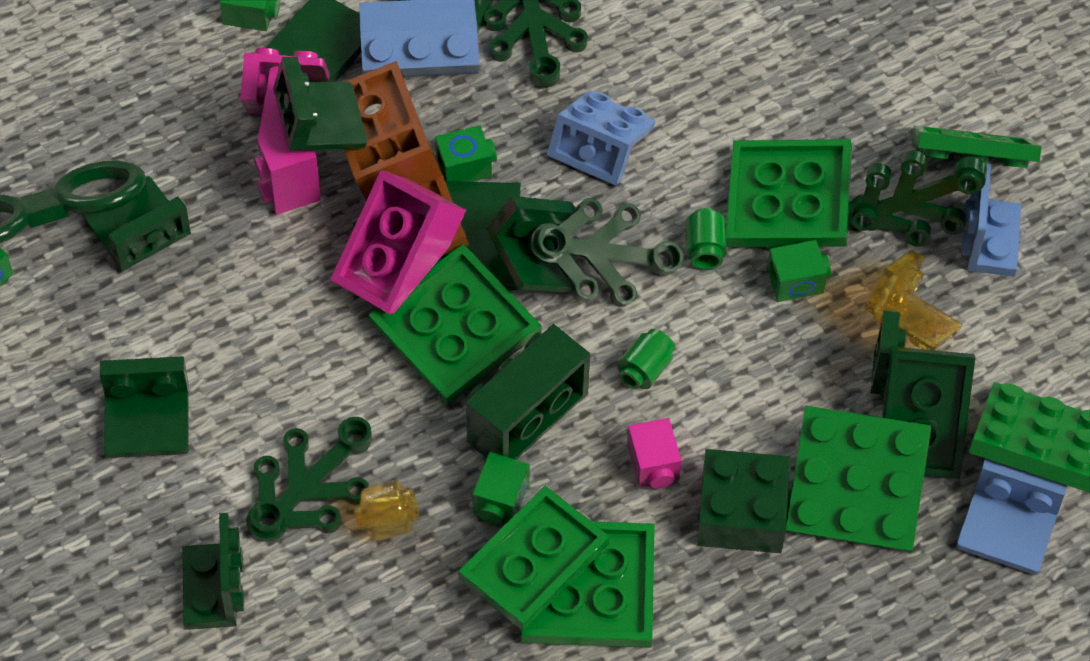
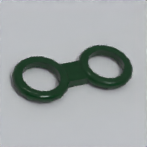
(55, 202)

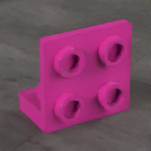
(256, 74)

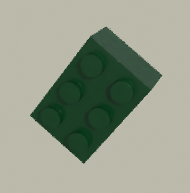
(528, 394)

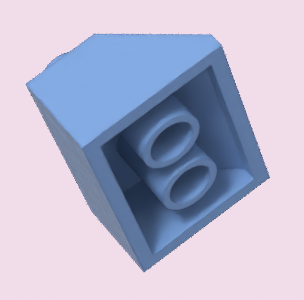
(420, 36)

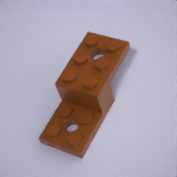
(394, 138)

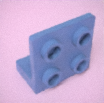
(598, 135)
(991, 233)
(1011, 517)

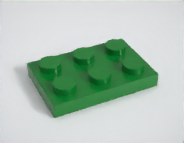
(533, 558)

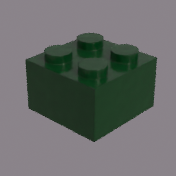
(743, 501)

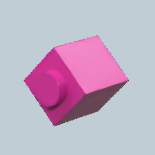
(654, 453)

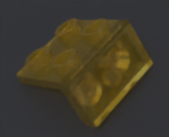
(894, 291)

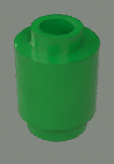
(705, 238)
(646, 359)

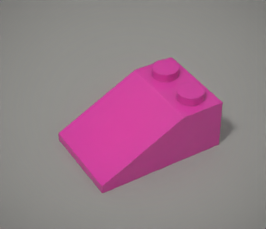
(285, 176)
(396, 241)

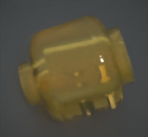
(387, 510)

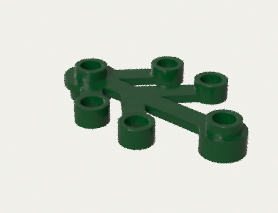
(535, 21)
(870, 213)
(600, 252)
(307, 485)

